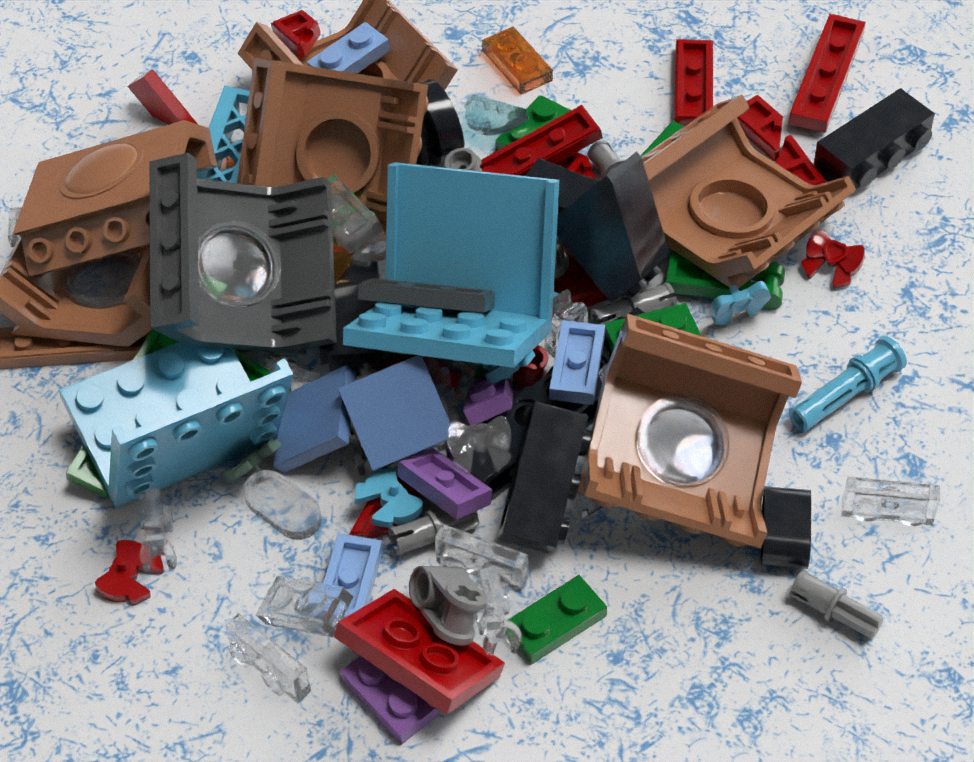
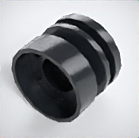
(440, 127)

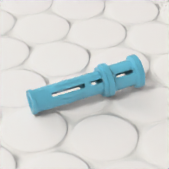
(861, 374)

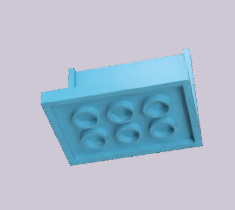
(466, 234)
(173, 416)

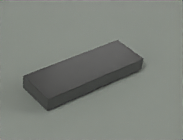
(426, 295)

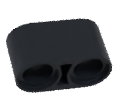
(788, 527)

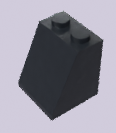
(616, 231)

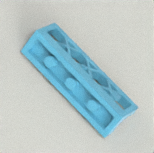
(222, 125)

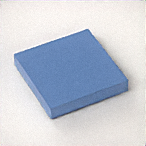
(396, 412)
(314, 420)

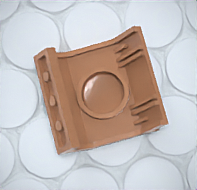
(411, 53)
(328, 123)
(100, 197)
(758, 199)

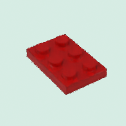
(404, 646)

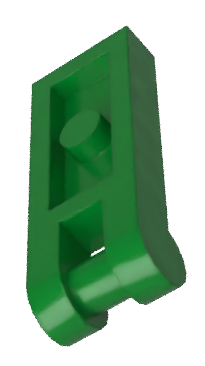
(691, 280)

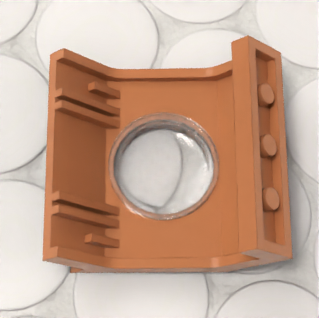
(88, 303)
(686, 430)

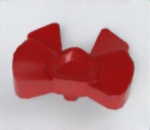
(845, 258)
(119, 581)

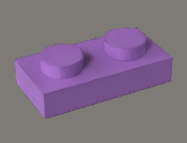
(487, 399)
(444, 484)
(389, 701)

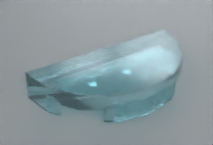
(492, 116)

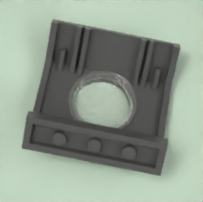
(240, 261)

